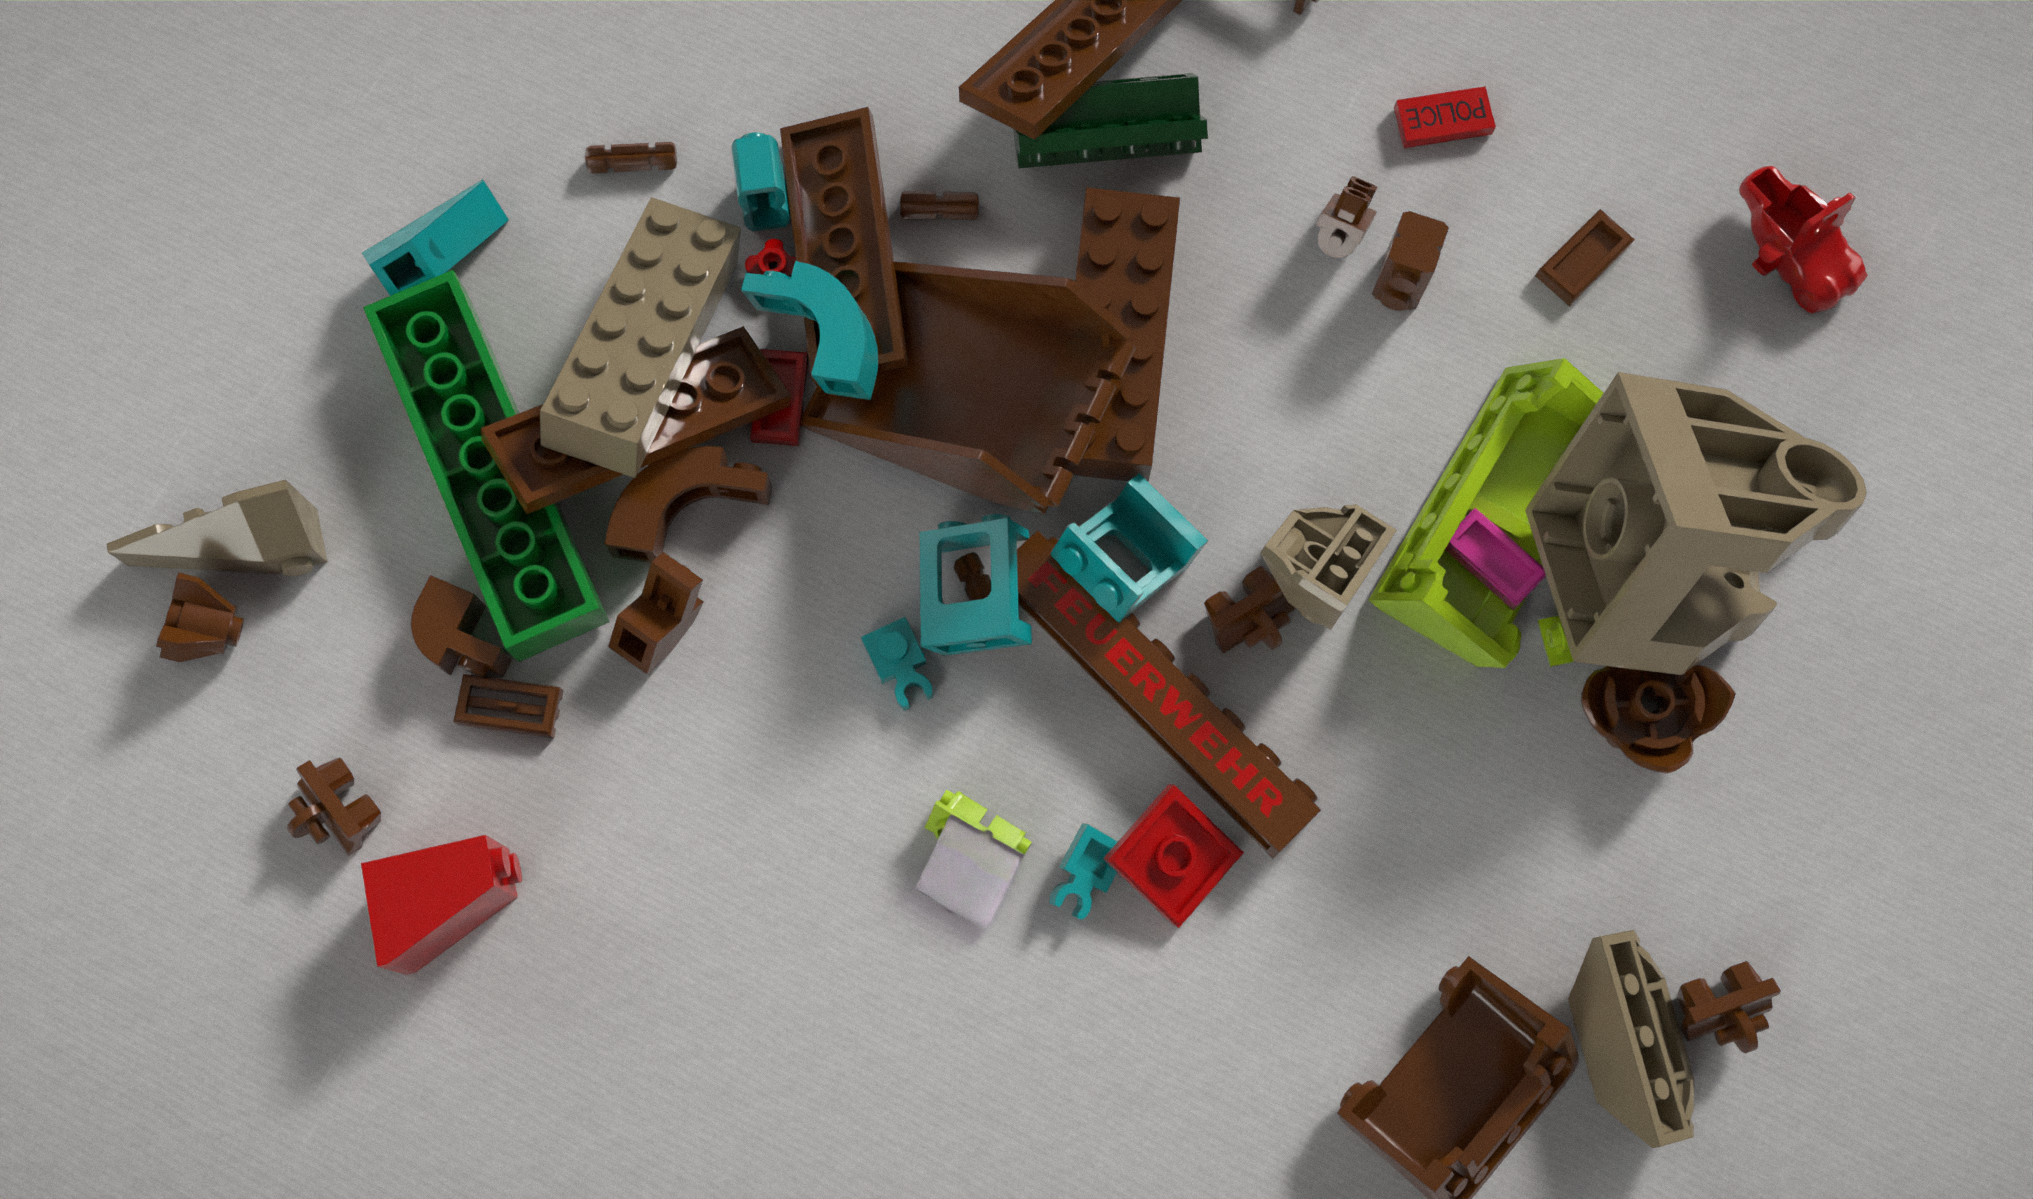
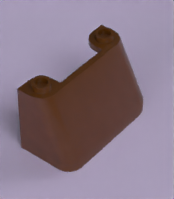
(1464, 1086)

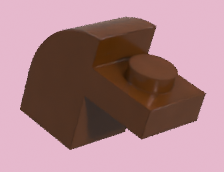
(659, 616)
(444, 626)

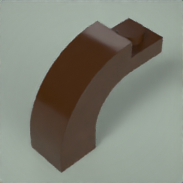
(668, 486)

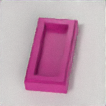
(1495, 559)

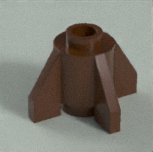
(198, 622)

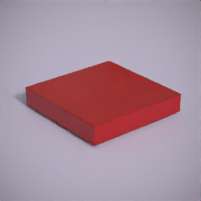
(1173, 855)

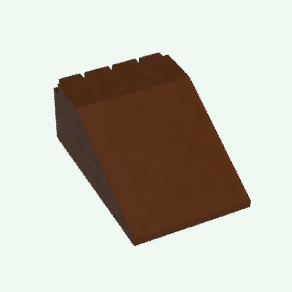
(993, 384)

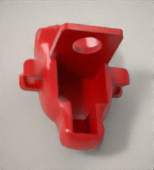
(1802, 239)

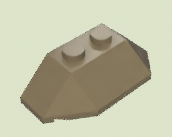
(1325, 557)
(1633, 1040)

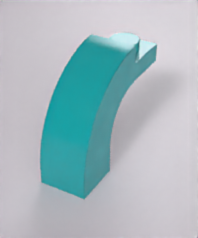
(847, 345)

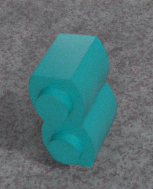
(760, 182)

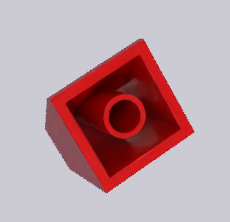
(435, 898)

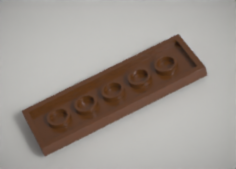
(1058, 59)
(844, 221)
(721, 391)

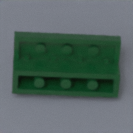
(1121, 122)

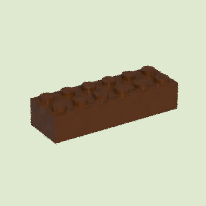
(1129, 270)

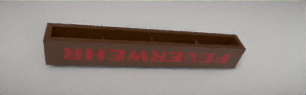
(1165, 702)

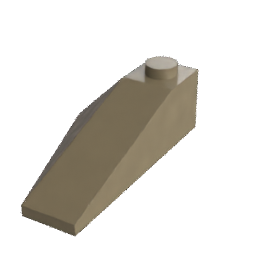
(254, 532)

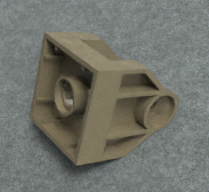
(1671, 516)

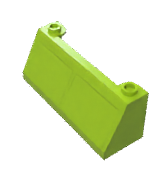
(1498, 472)

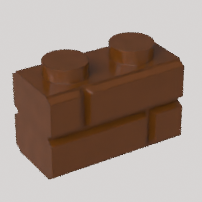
(1409, 261)

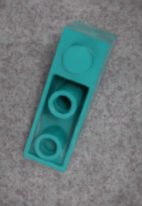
(436, 239)

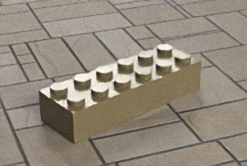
(640, 338)

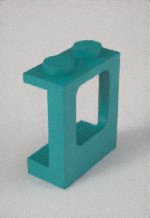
(1148, 529)
(975, 623)

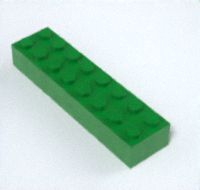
(450, 392)

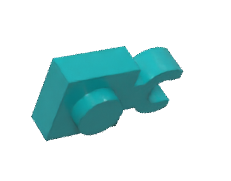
(896, 656)
(1087, 869)

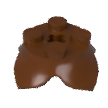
(1664, 738)

